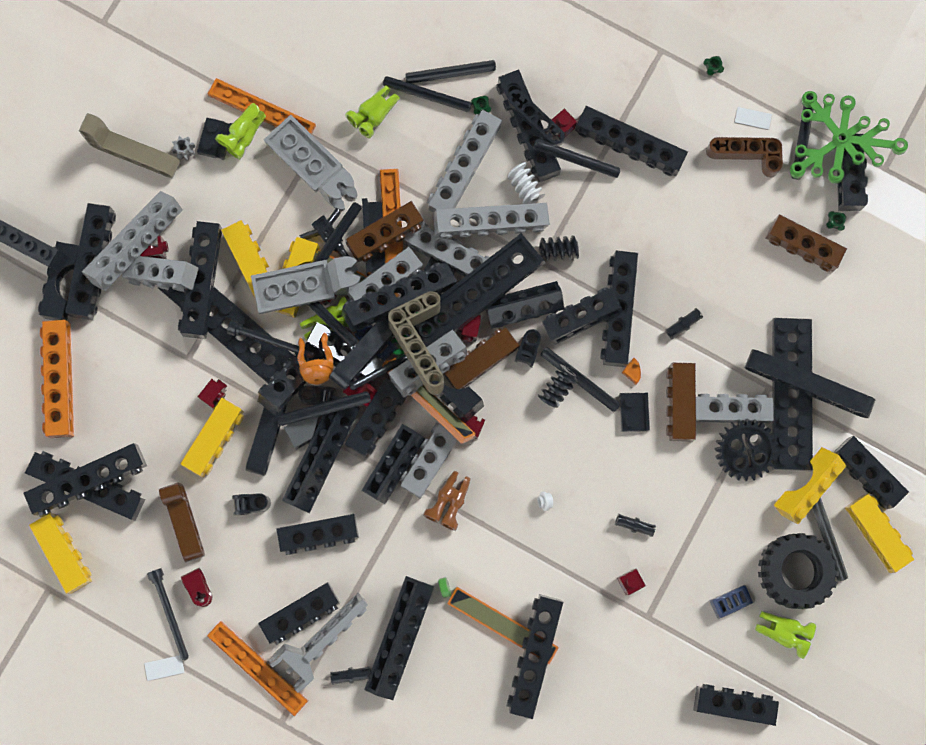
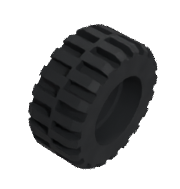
(823, 571)

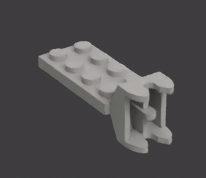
(311, 162)
(304, 284)
(327, 635)

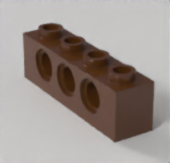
(389, 222)
(816, 242)

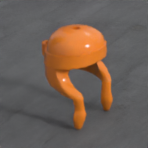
(318, 370)

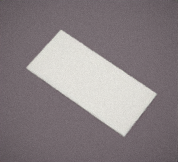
(753, 118)
(164, 668)

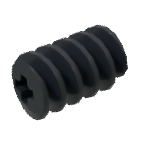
(559, 247)
(559, 387)

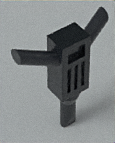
(324, 229)

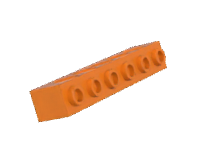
(64, 387)

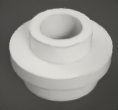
(545, 501)

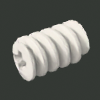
(524, 185)

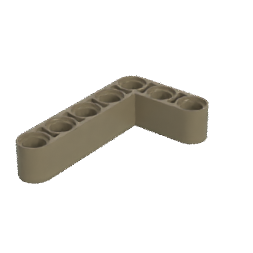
(103, 139)
(414, 342)

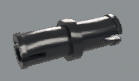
(684, 323)
(635, 525)
(350, 675)

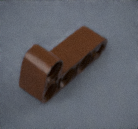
(745, 153)
(183, 521)

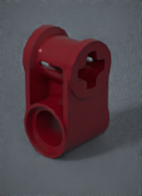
(195, 584)

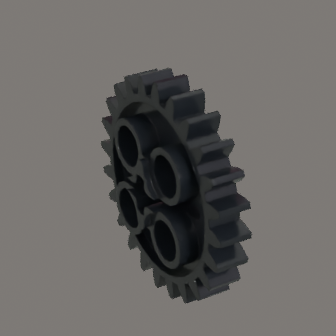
(729, 455)

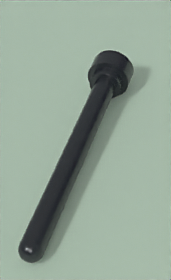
(236, 328)
(378, 372)
(156, 577)

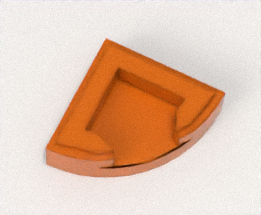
(633, 371)

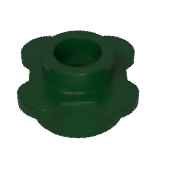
(716, 60)
(484, 100)
(841, 217)

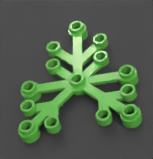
(865, 141)

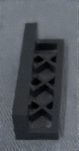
(371, 213)

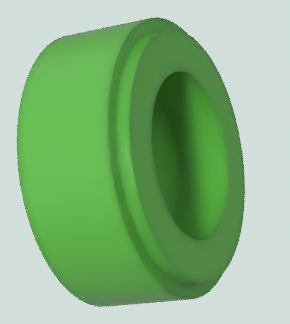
(444, 587)

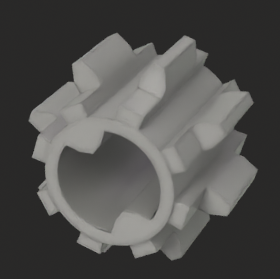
(180, 143)

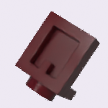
(157, 252)

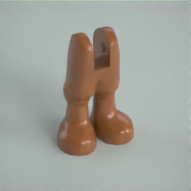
(445, 495)

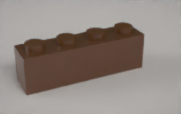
(482, 359)
(681, 402)

